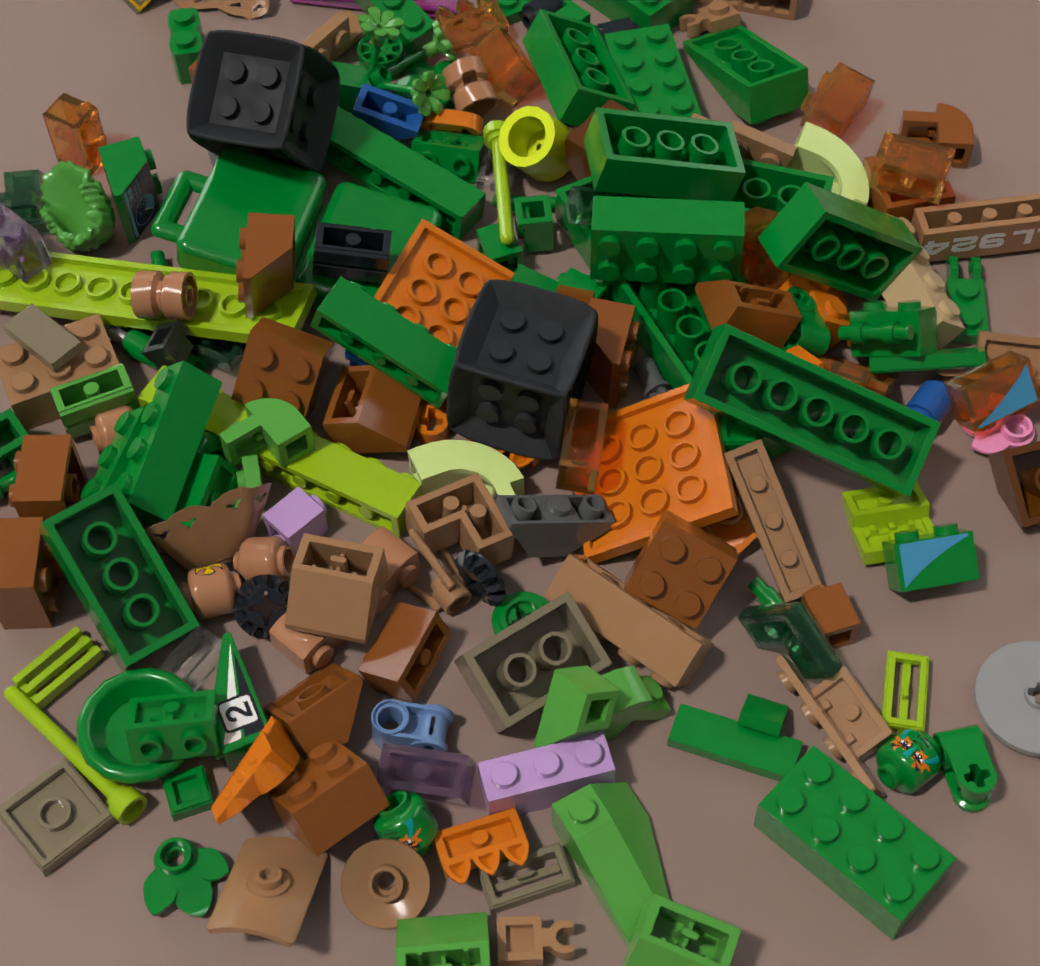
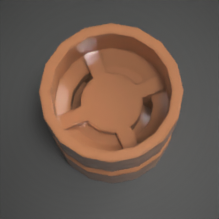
(469, 86)
(162, 295)

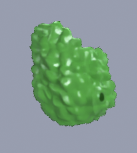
(76, 207)

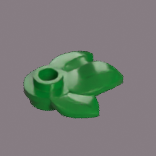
(185, 884)

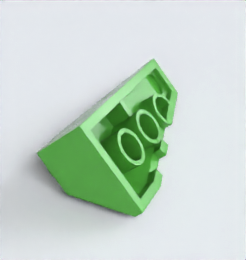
(612, 848)

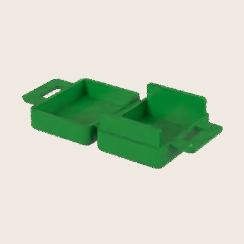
(257, 184)

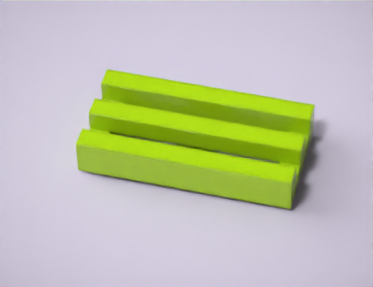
(53, 663)
(902, 723)

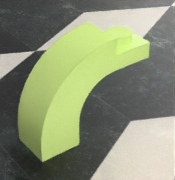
(828, 155)
(452, 460)

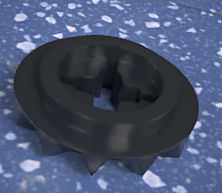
(481, 577)
(250, 594)

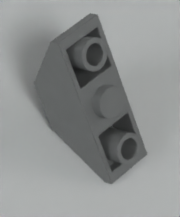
(554, 522)

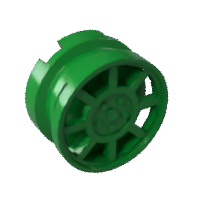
(390, 54)

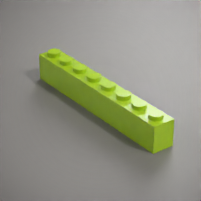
(331, 471)

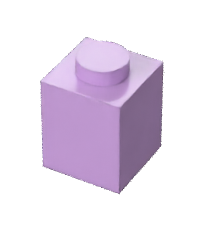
(295, 516)

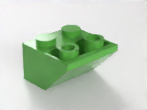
(679, 937)
(443, 940)

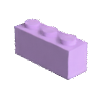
(544, 774)

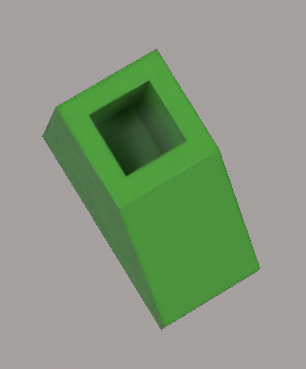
(576, 705)

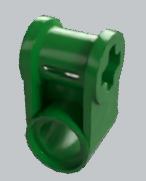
(811, 331)
(967, 767)

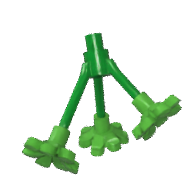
(426, 91)

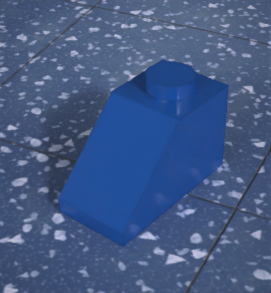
(388, 112)

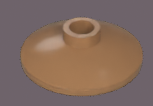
(372, 901)

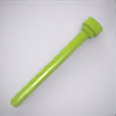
(491, 135)
(124, 802)

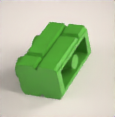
(90, 395)

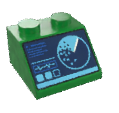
(132, 184)

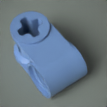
(414, 722)

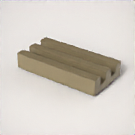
(533, 892)

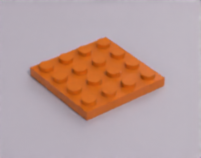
(438, 281)
(656, 460)

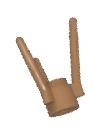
(448, 588)

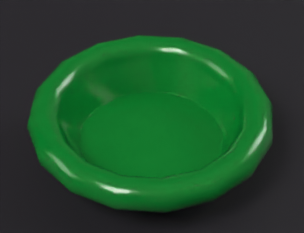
(103, 722)

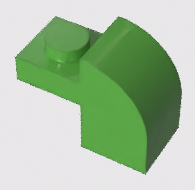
(272, 426)
(637, 700)

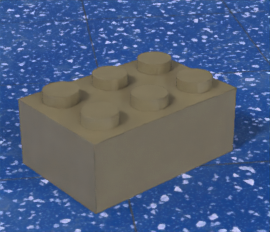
(516, 666)

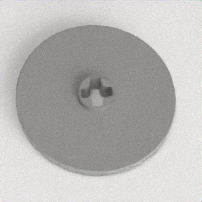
(1005, 696)

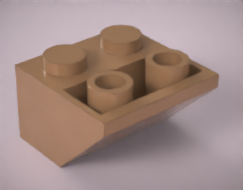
(335, 588)

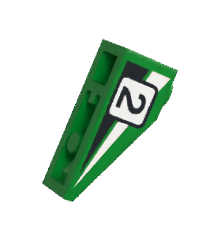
(239, 711)

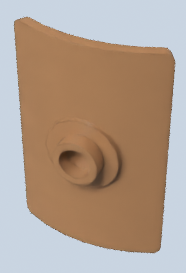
(268, 889)

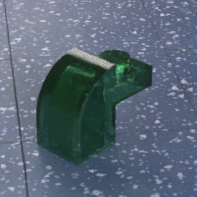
(23, 195)

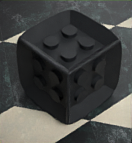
(263, 98)
(520, 367)

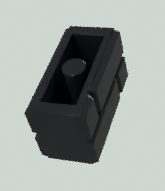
(351, 252)

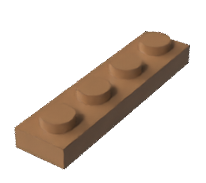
(772, 520)

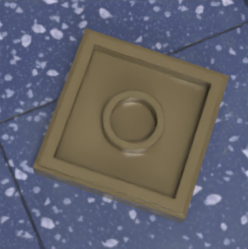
(55, 816)

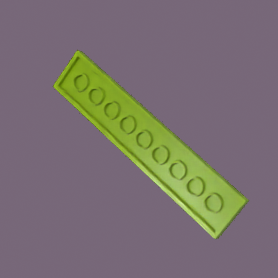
(88, 285)

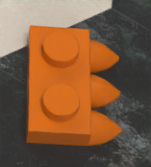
(481, 845)

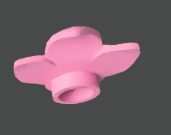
(1001, 435)

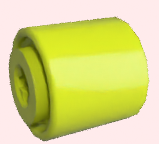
(535, 143)

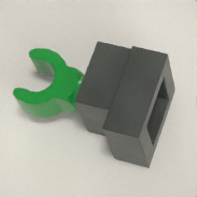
(171, 346)

